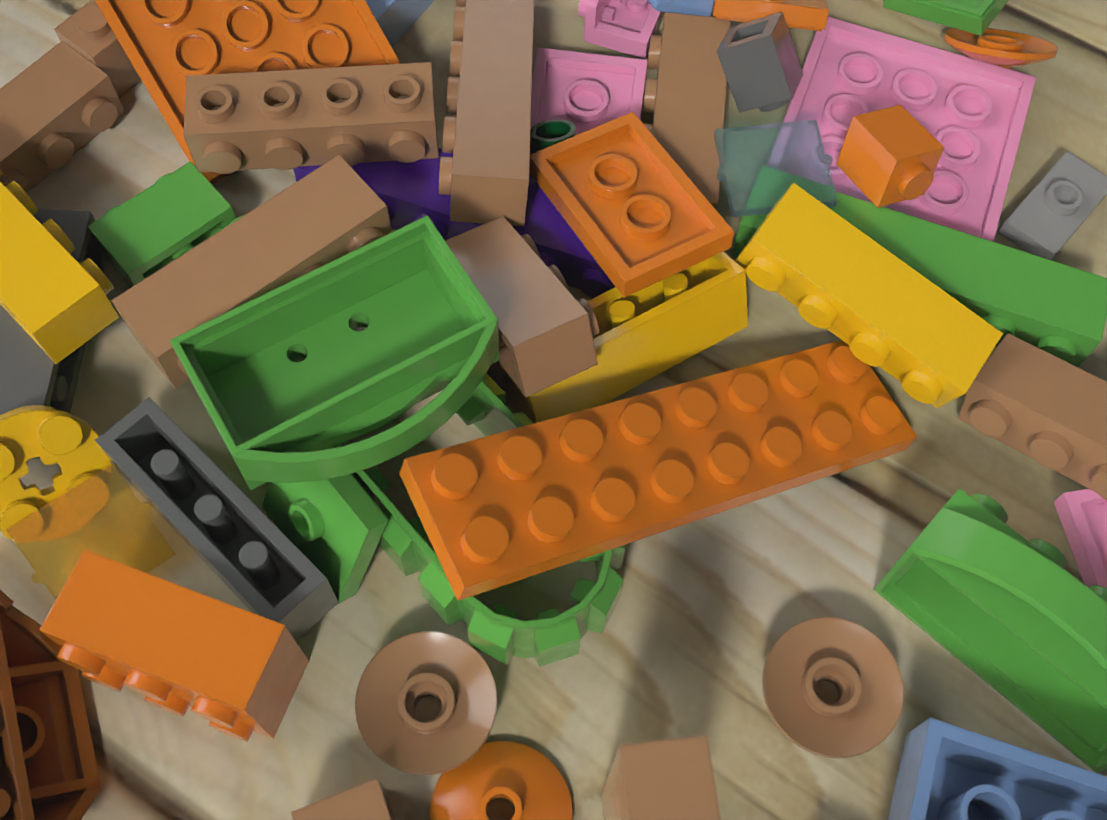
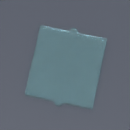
(766, 159)

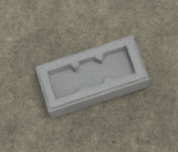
(1056, 207)

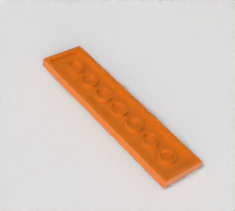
(647, 464)

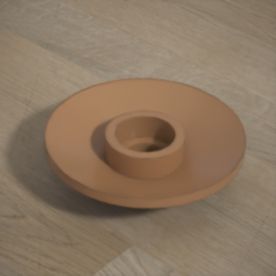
(855, 664)
(418, 668)

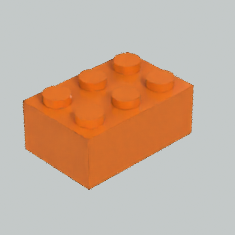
(175, 647)

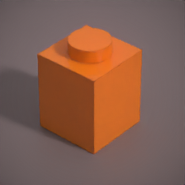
(889, 155)

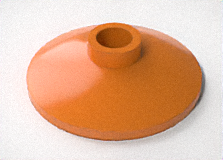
(1001, 47)
(506, 772)

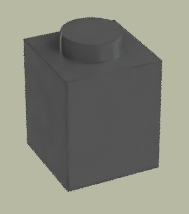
(760, 63)

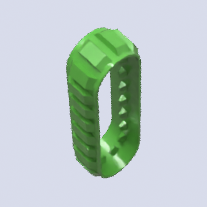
(496, 631)

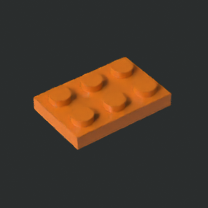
(630, 203)

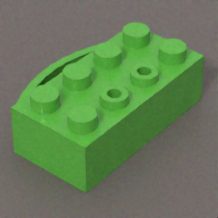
(420, 337)
(1011, 618)

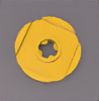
(55, 439)

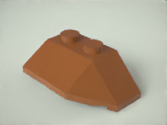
(44, 727)

